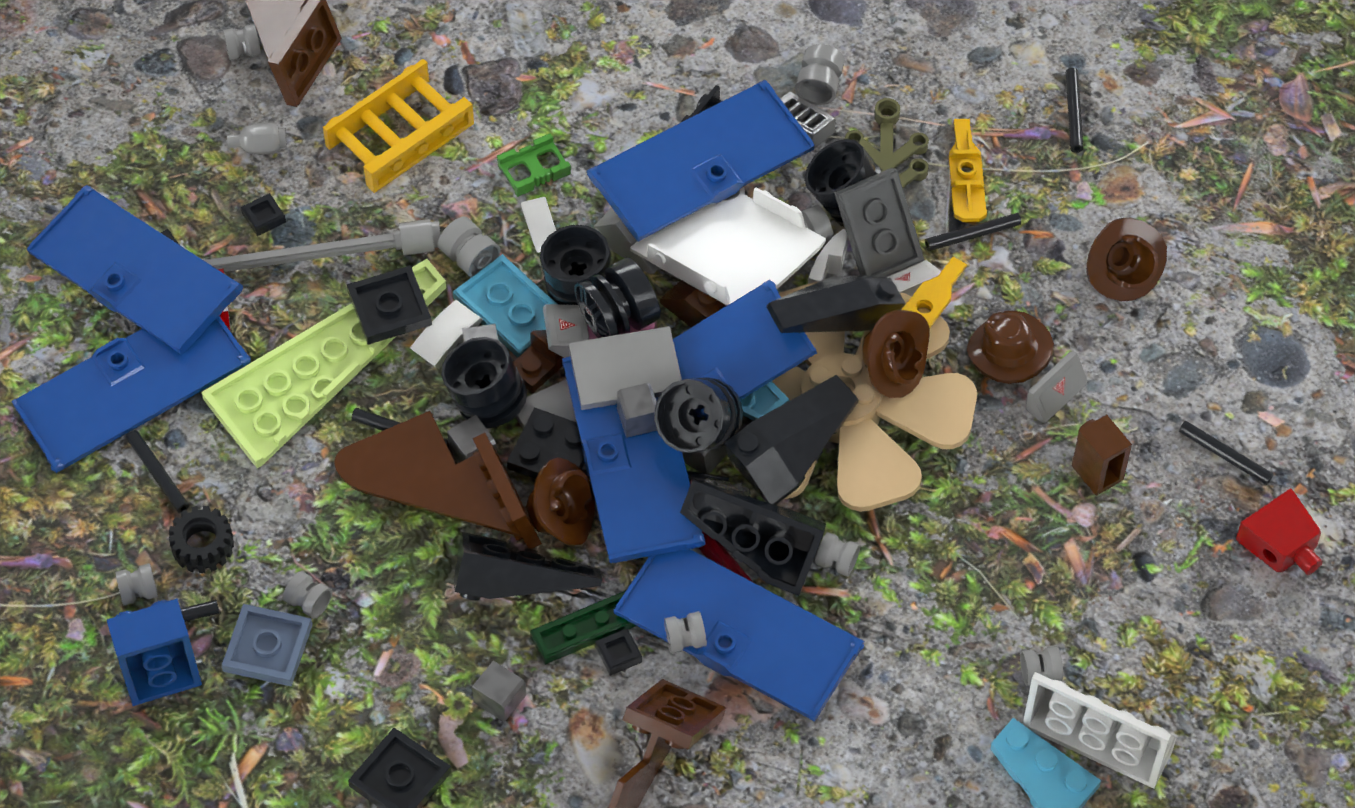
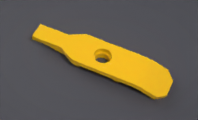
(966, 187)
(936, 292)

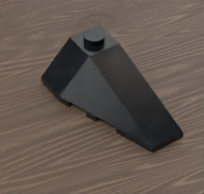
(836, 305)
(786, 441)
(762, 535)
(493, 571)

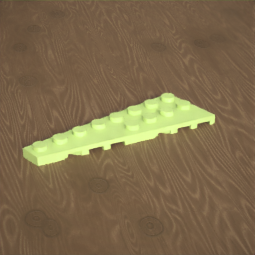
(290, 384)

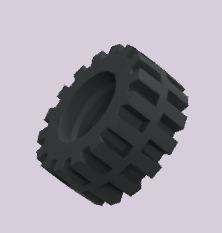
(205, 556)

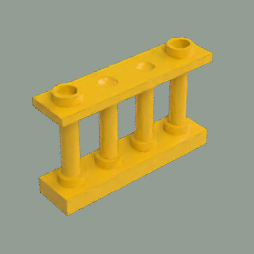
(406, 151)

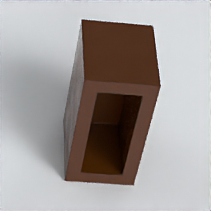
(1101, 454)

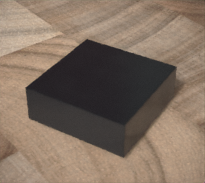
(263, 214)
(618, 651)

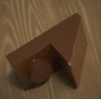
(538, 362)

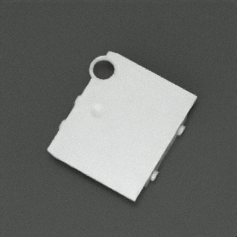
(733, 245)

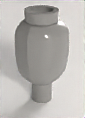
(259, 139)

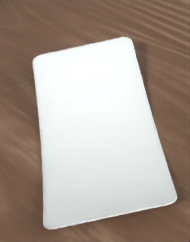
(538, 220)

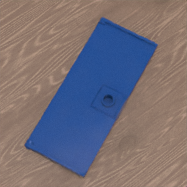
(701, 160)
(134, 269)
(741, 345)
(122, 389)
(635, 484)
(746, 629)

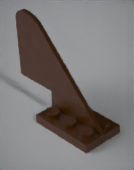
(296, 41)
(417, 470)
(674, 720)

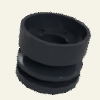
(837, 168)
(570, 257)
(618, 300)
(484, 381)
(680, 416)

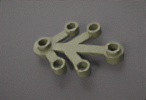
(886, 158)

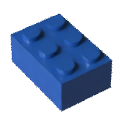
(154, 651)

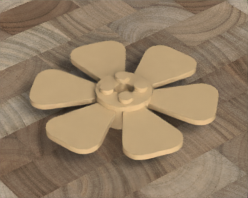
(871, 464)

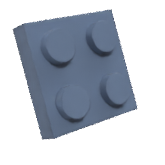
(267, 645)

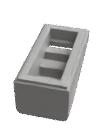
(823, 122)

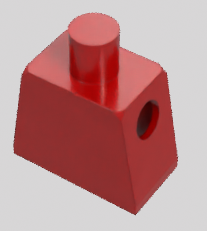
(1282, 534)

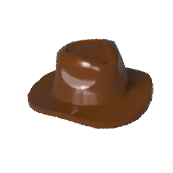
(1126, 259)
(1010, 347)
(896, 352)
(562, 502)

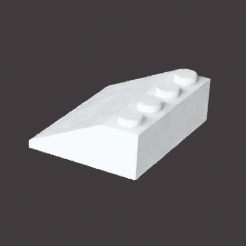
(1097, 730)

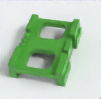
(528, 157)

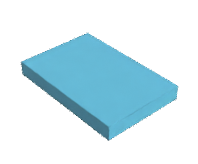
(507, 299)

